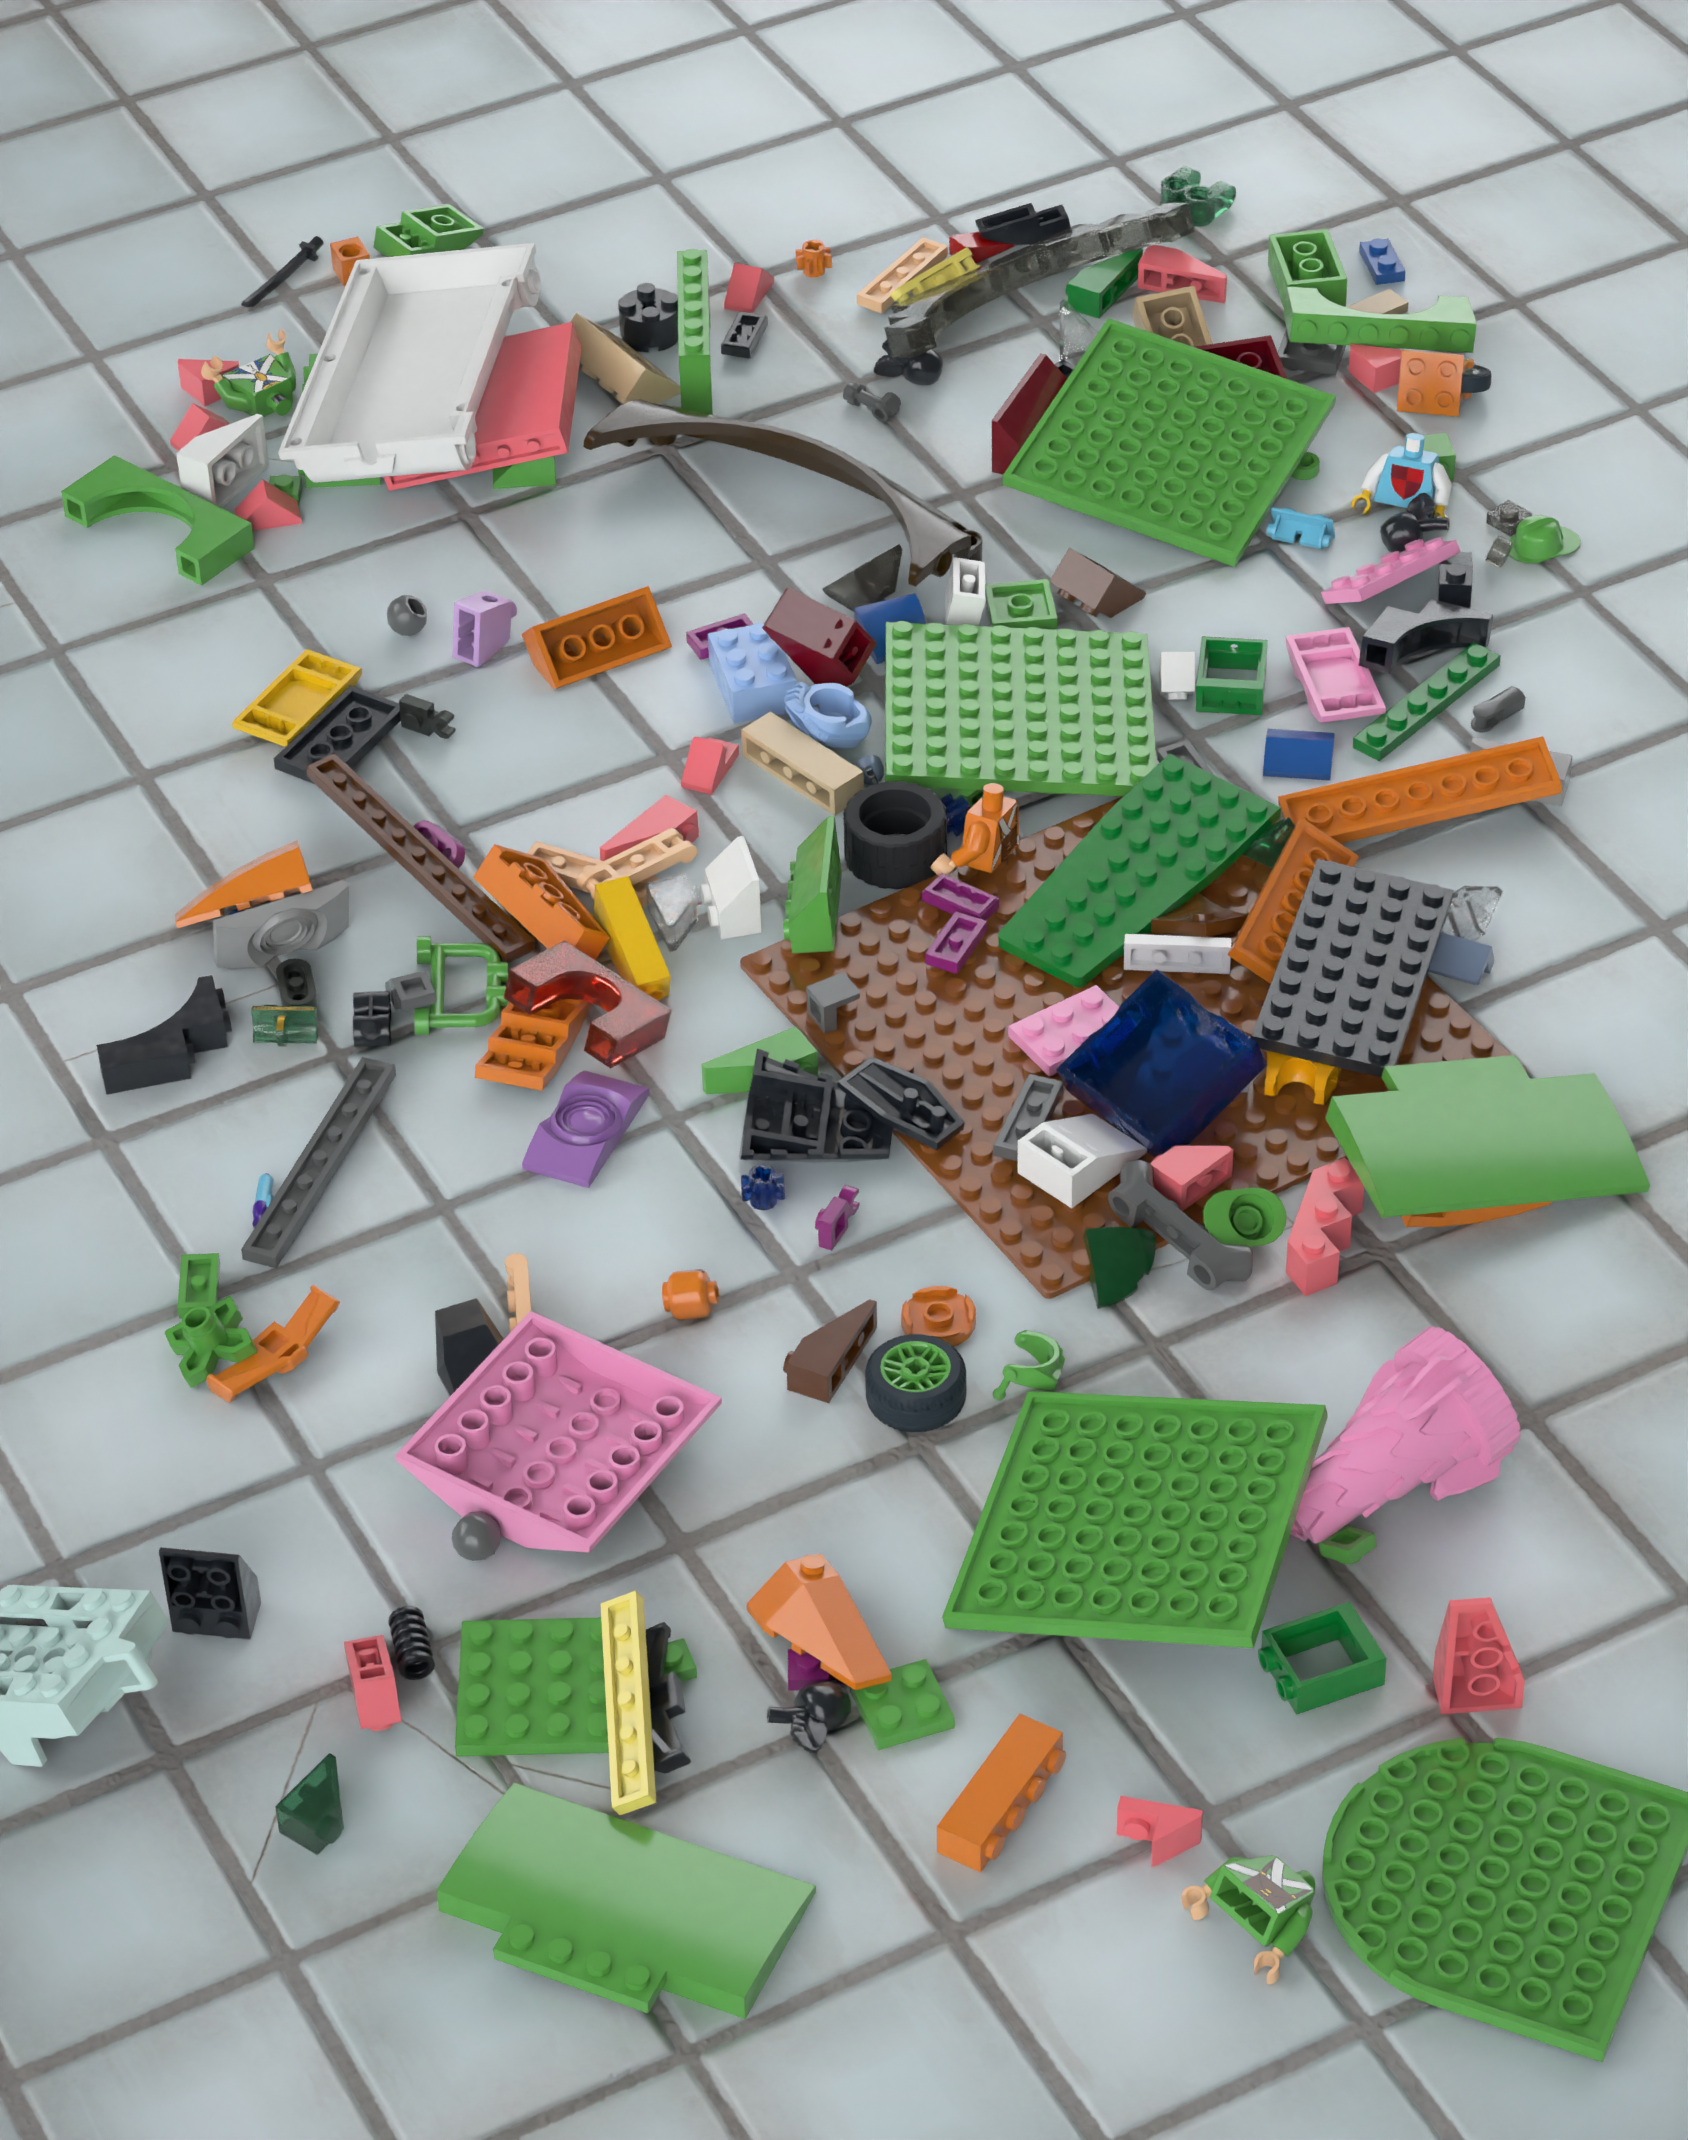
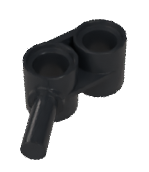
(371, 1019)

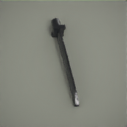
(308, 251)

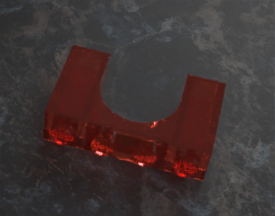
(567, 973)

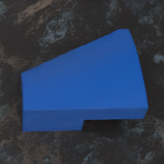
(875, 615)

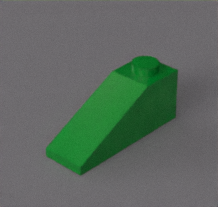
(1103, 283)

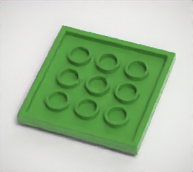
(531, 1687)

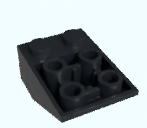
(210, 1593)

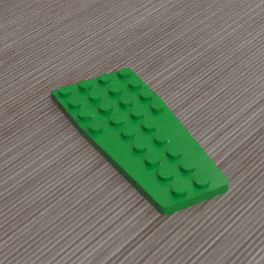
(1134, 866)

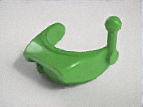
(1040, 1376)

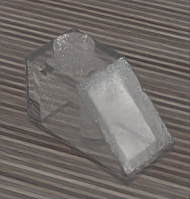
(673, 908)

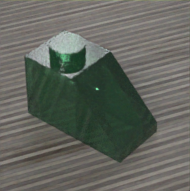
(313, 1808)

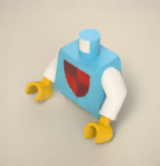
(1404, 475)

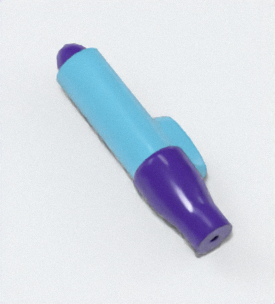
(263, 1197)

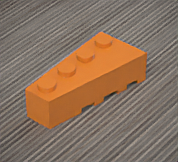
(540, 900)

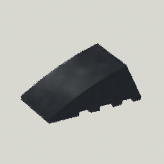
(806, 1118)

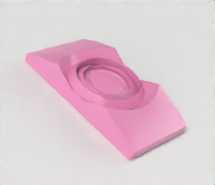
(1332, 676)

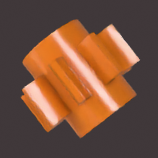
(813, 258)

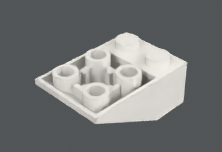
(1075, 1156)

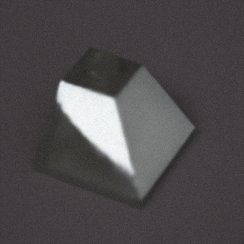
(868, 582)

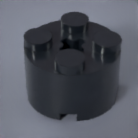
(649, 318)

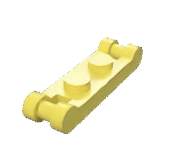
(937, 275)

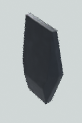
(903, 1102)
(463, 1341)

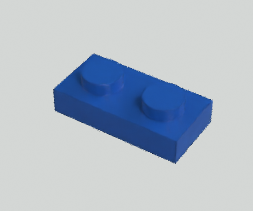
(1382, 261)

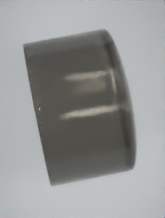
(1499, 551)

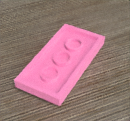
(1390, 571)

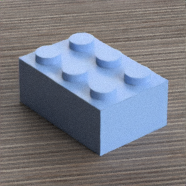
(750, 672)

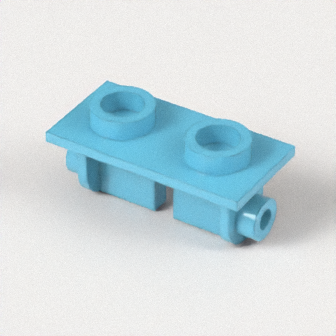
(1315, 529)

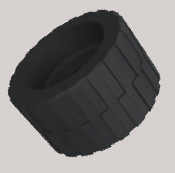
(887, 810)

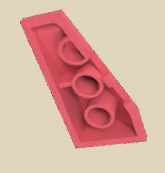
(1475, 1661)

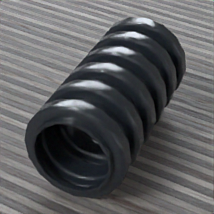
(411, 1643)

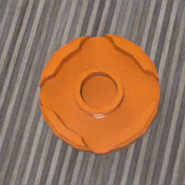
(940, 1314)

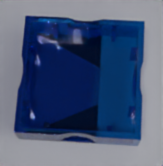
(1162, 1066)

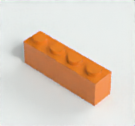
(1000, 1793)

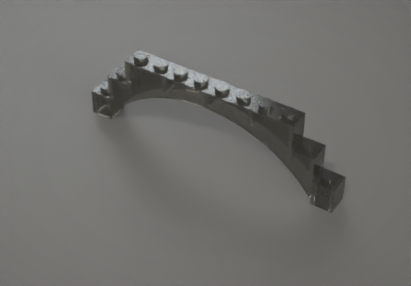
(924, 316)

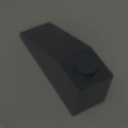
(1456, 580)

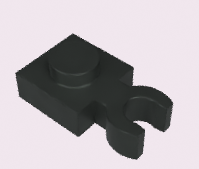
(422, 718)

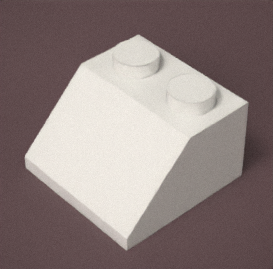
(732, 892)

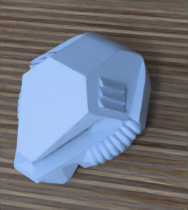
(837, 721)

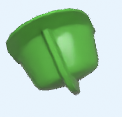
(1542, 539)
(1245, 1217)

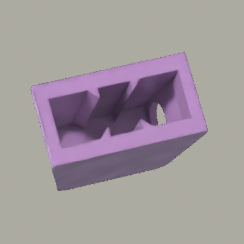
(481, 626)

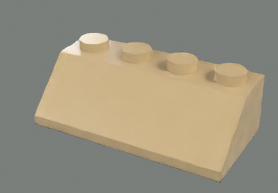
(620, 365)

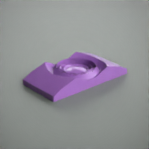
(584, 1128)

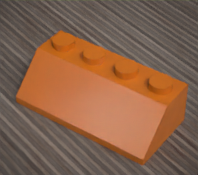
(597, 638)

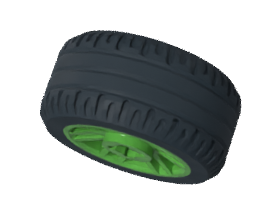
(915, 1383)

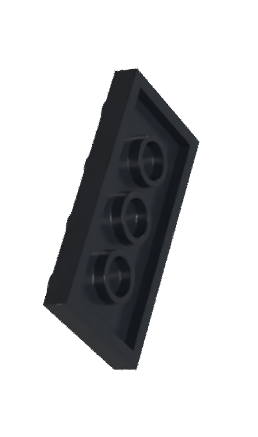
(345, 727)

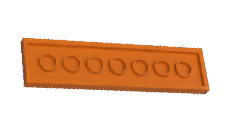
(1427, 791)

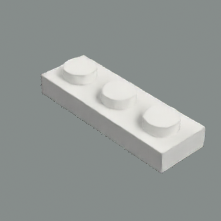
(1177, 953)

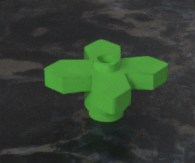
(208, 1336)

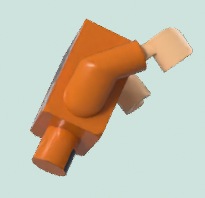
(988, 835)

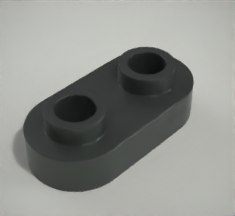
(296, 983)

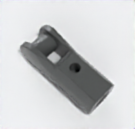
(1497, 709)

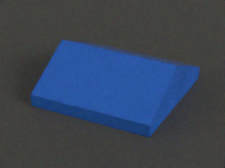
(1298, 754)

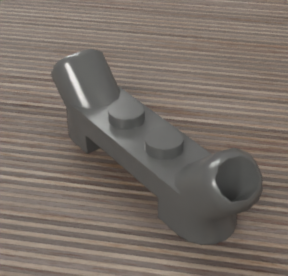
(1209, 1260)

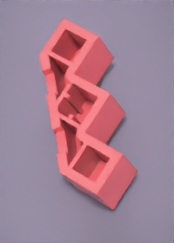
(1323, 1226)

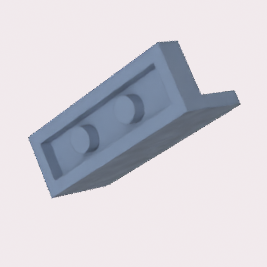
(1461, 959)

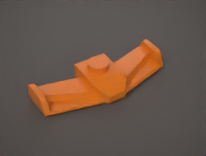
(277, 1347)

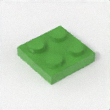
(1021, 604)
(904, 1707)

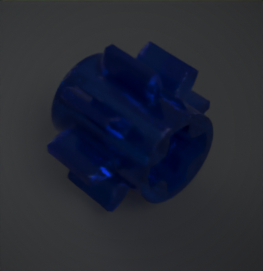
(956, 813)
(762, 1187)

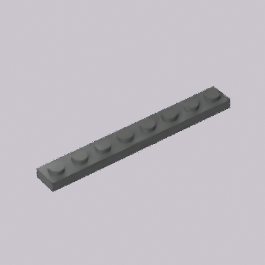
(318, 1163)

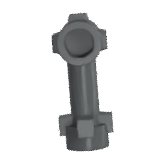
(881, 407)

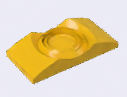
(297, 697)

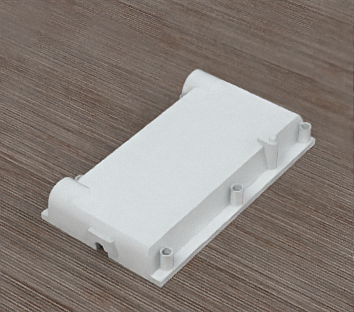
(408, 363)

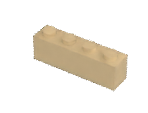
(801, 762)

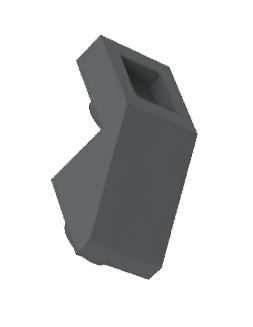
(411, 991)

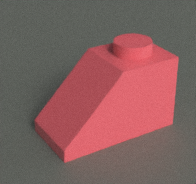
(1191, 1172)

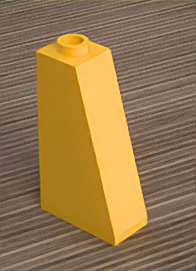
(631, 938)

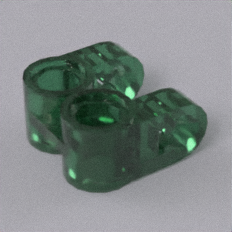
(1203, 202)

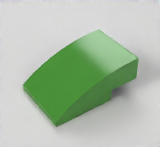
(427, 231)

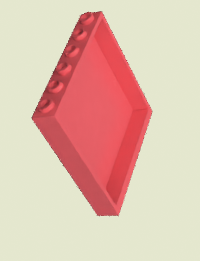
(524, 405)

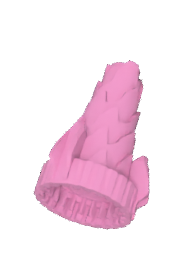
(1421, 1420)

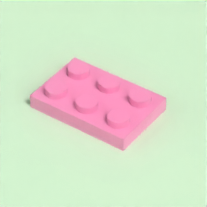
(1061, 1028)

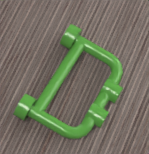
(435, 955)

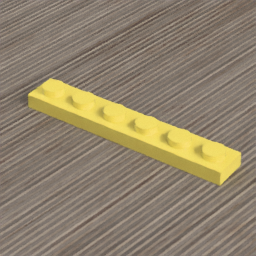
(628, 1703)

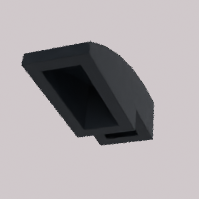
(1023, 224)

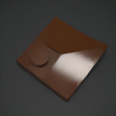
(1199, 919)

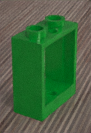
(1231, 695)
(1314, 1630)

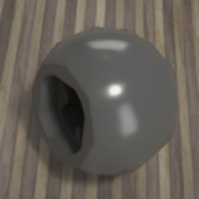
(406, 615)
(476, 1536)

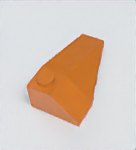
(816, 1613)

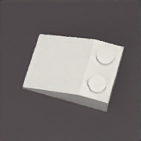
(224, 460)

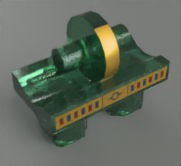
(284, 1024)

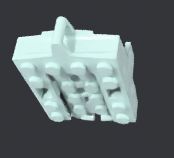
(69, 1659)

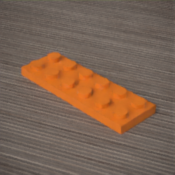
(1275, 909)

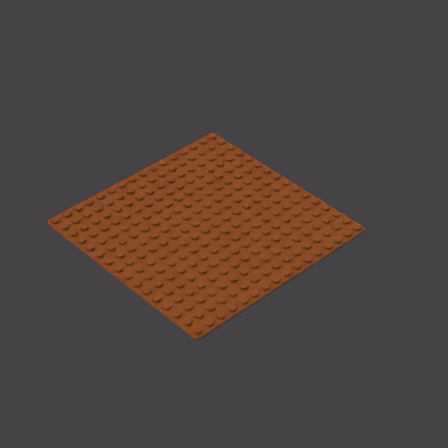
(958, 1039)

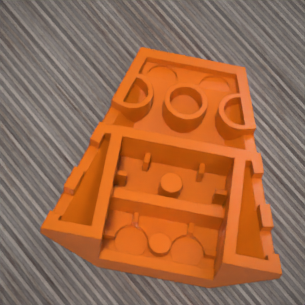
(256, 882)

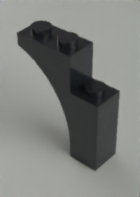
(1403, 633)
(168, 1049)

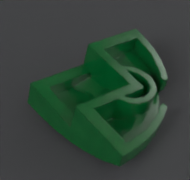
(1118, 1261)

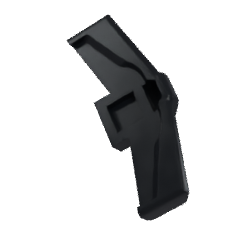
(665, 1703)

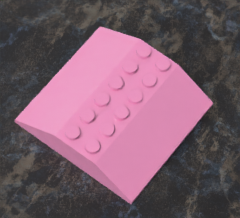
(555, 1436)

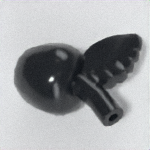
(920, 370)
(1410, 525)
(816, 1711)

